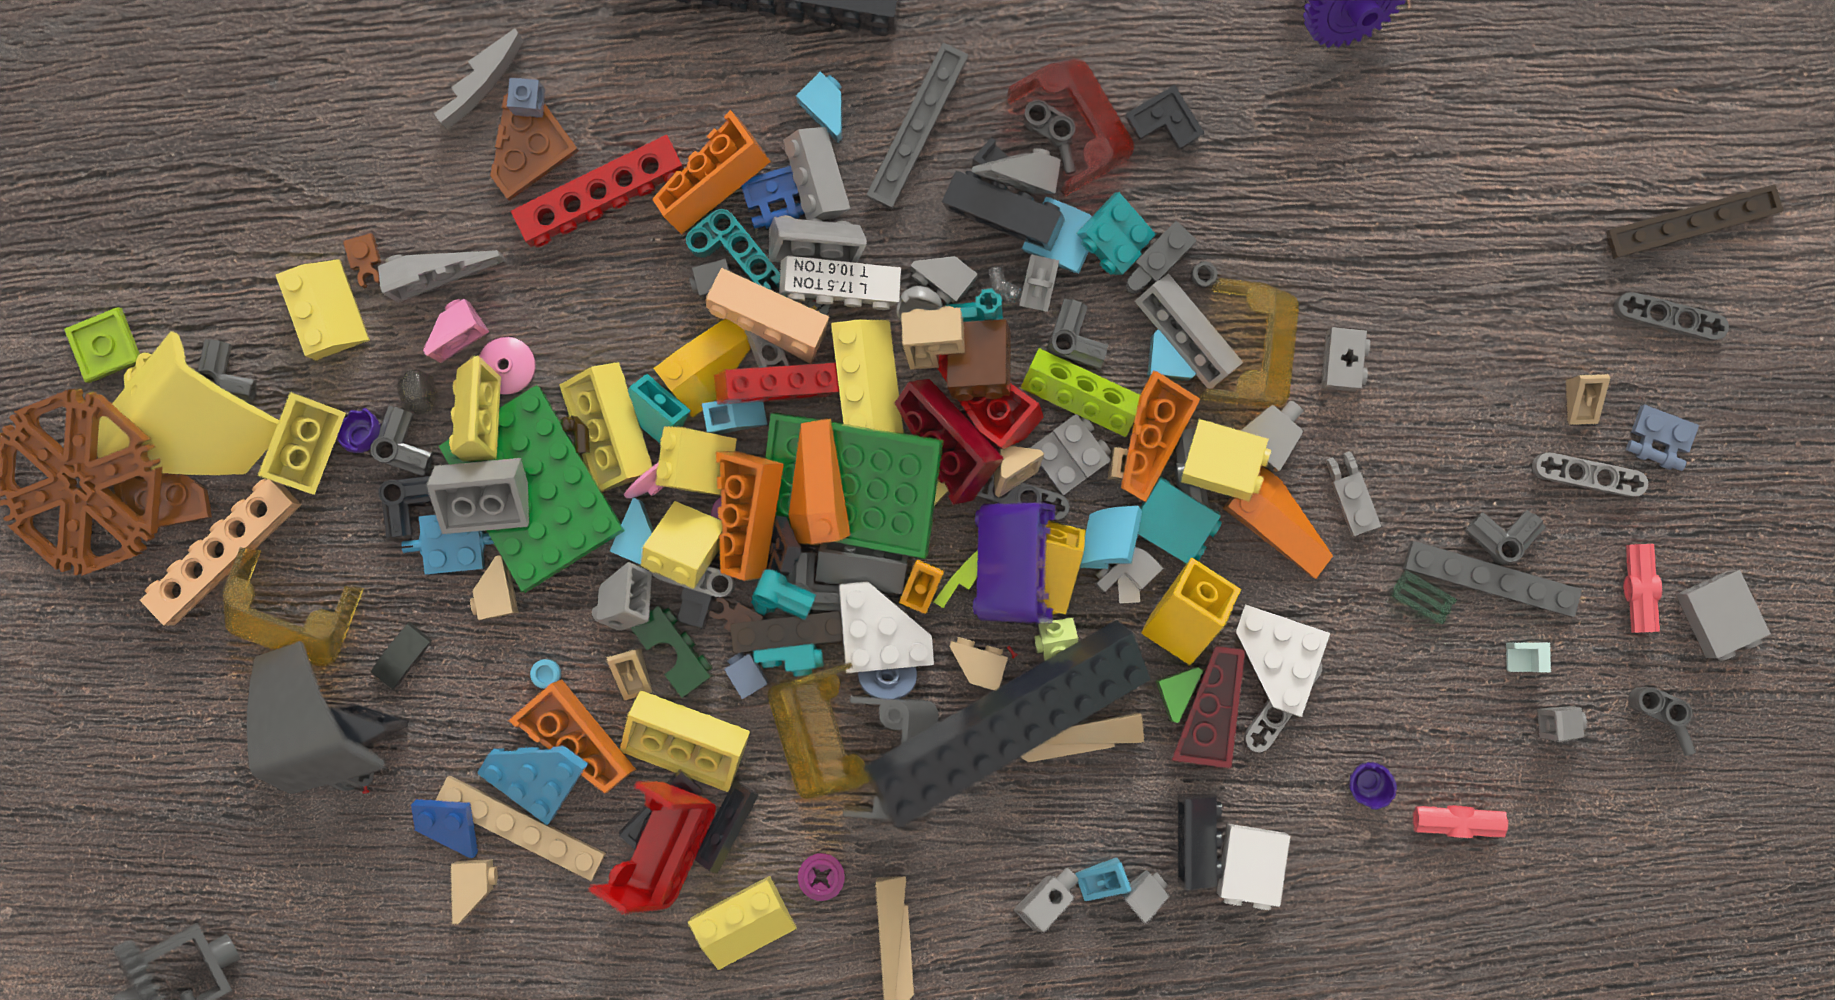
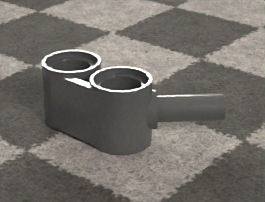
(1046, 128)
(1660, 708)

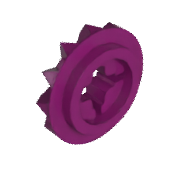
(819, 890)

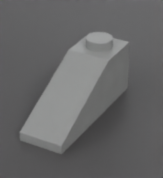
(1029, 172)

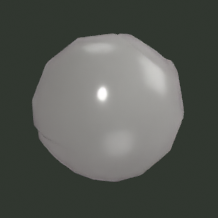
(918, 298)

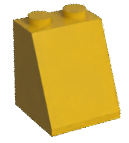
(1062, 564)
(1191, 611)

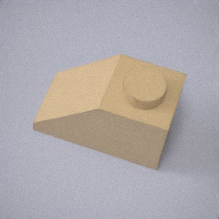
(494, 592)
(470, 885)

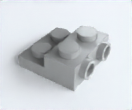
(1072, 453)

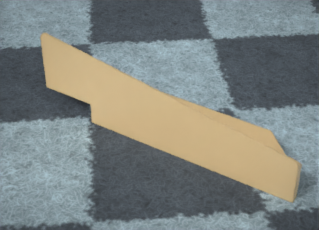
(1090, 737)
(894, 938)

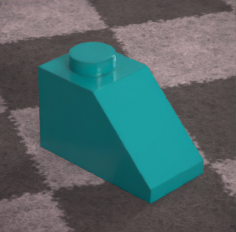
(656, 407)

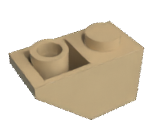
(980, 666)

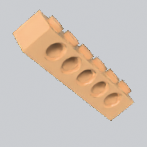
(159, 594)

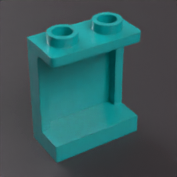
(1177, 521)

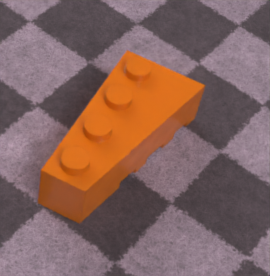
(711, 175)
(747, 512)
(562, 720)

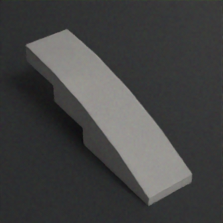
(488, 69)

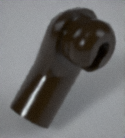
(579, 431)

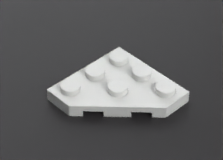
(879, 632)
(1282, 655)

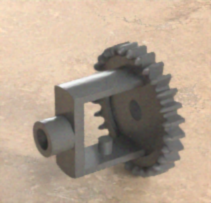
(215, 955)

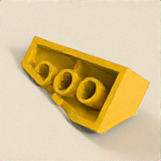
(692, 367)

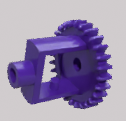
(1344, 20)

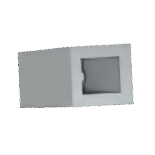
(946, 275)

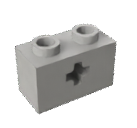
(1335, 372)

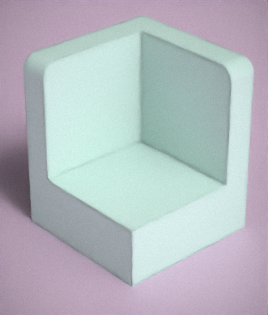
(1528, 657)

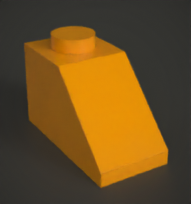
(921, 586)

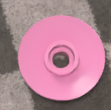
(520, 359)
(644, 484)

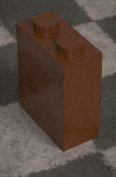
(986, 363)

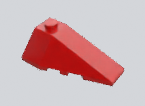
(1002, 419)

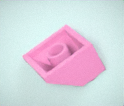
(454, 330)

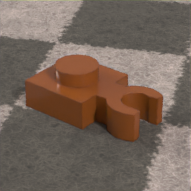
(363, 255)

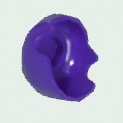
(358, 431)
(1372, 785)

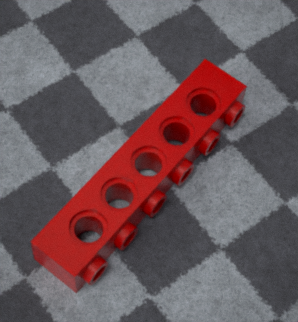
(530, 215)

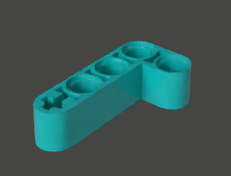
(728, 239)

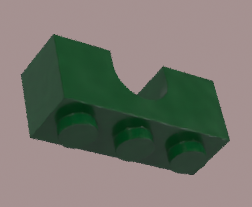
(690, 668)

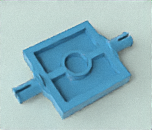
(448, 551)

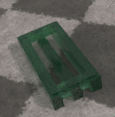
(1445, 609)

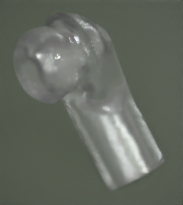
(1008, 291)

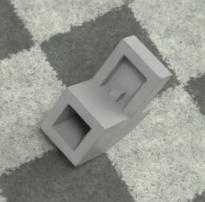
(1140, 572)

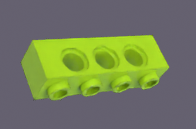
(1081, 392)

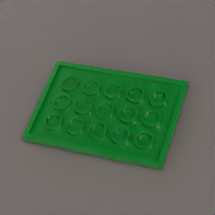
(884, 479)
(564, 501)

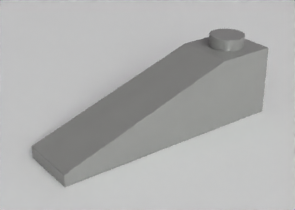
(416, 274)

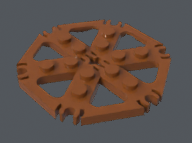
(77, 460)

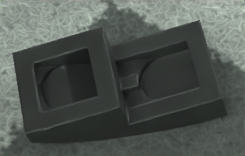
(401, 655)

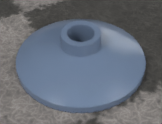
(901, 682)

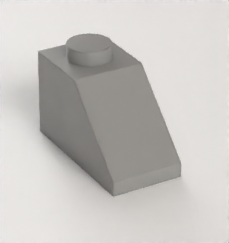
(1561, 723)
(1146, 894)

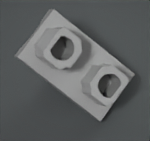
(1039, 283)

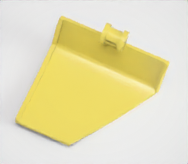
(186, 417)

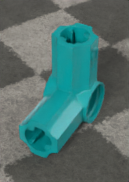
(986, 307)
(775, 592)

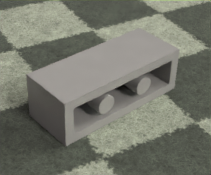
(816, 173)

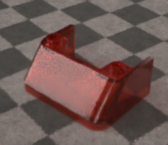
(1111, 141)

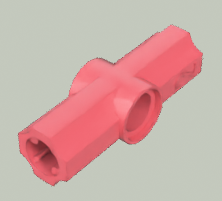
(1642, 588)
(1460, 821)

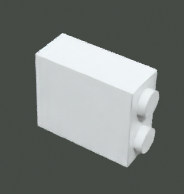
(1253, 866)

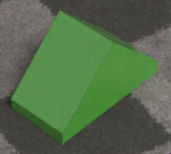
(1177, 690)

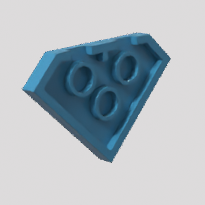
(534, 777)

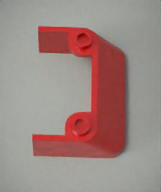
(663, 852)

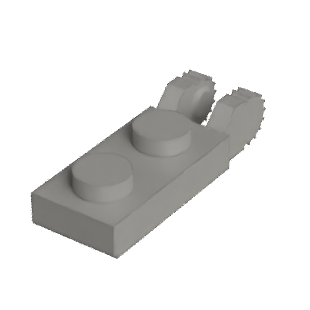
(1353, 496)

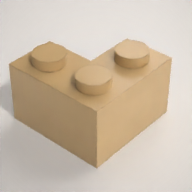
(932, 334)

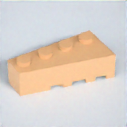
(767, 314)

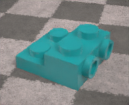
(1116, 235)
(797, 658)

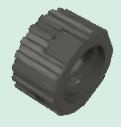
(1200, 283)

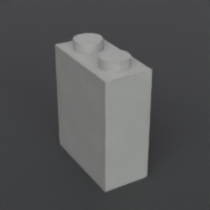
(1723, 615)

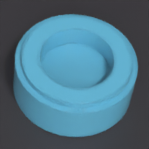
(545, 672)

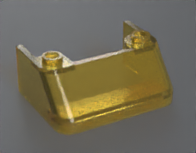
(1273, 382)
(322, 631)
(812, 735)

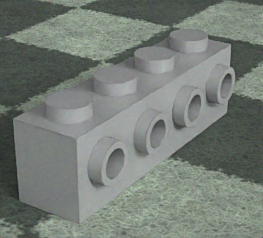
(1188, 331)

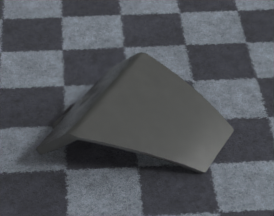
(293, 733)

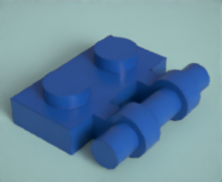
(769, 189)

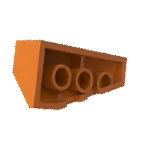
(1158, 425)
(817, 494)
(1282, 524)

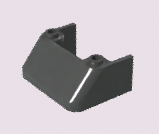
(903, 714)

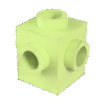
(1055, 637)

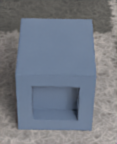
(526, 97)
(745, 674)

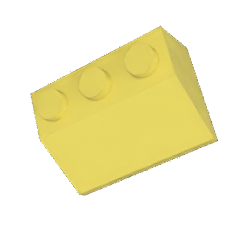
(322, 308)
(475, 411)
(302, 443)
(742, 923)

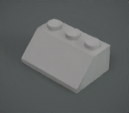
(815, 239)
(480, 496)

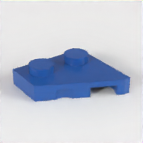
(446, 823)

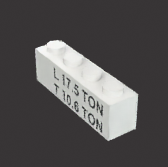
(839, 281)

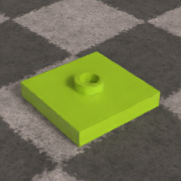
(102, 345)

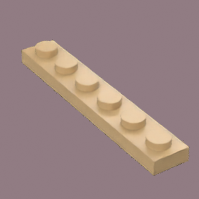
(525, 829)

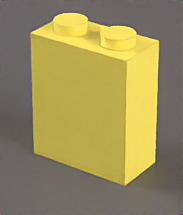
(689, 459)
(1226, 460)
(682, 545)

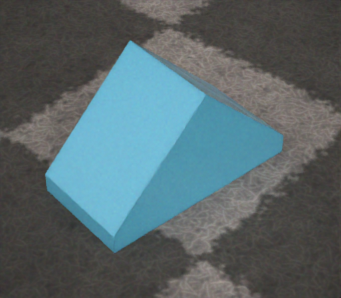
(1167, 360)
(1103, 880)

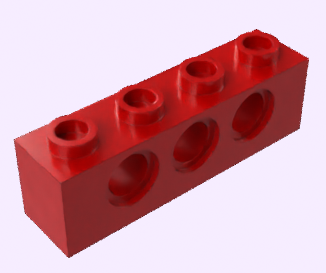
(776, 383)

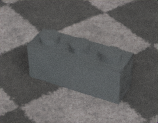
(851, 564)

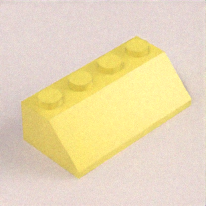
(867, 374)
(616, 440)
(684, 740)

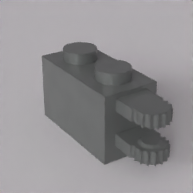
(1160, 257)

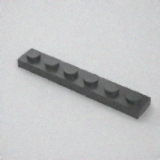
(917, 126)
(1492, 579)

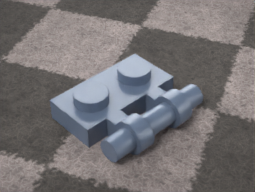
(1666, 430)

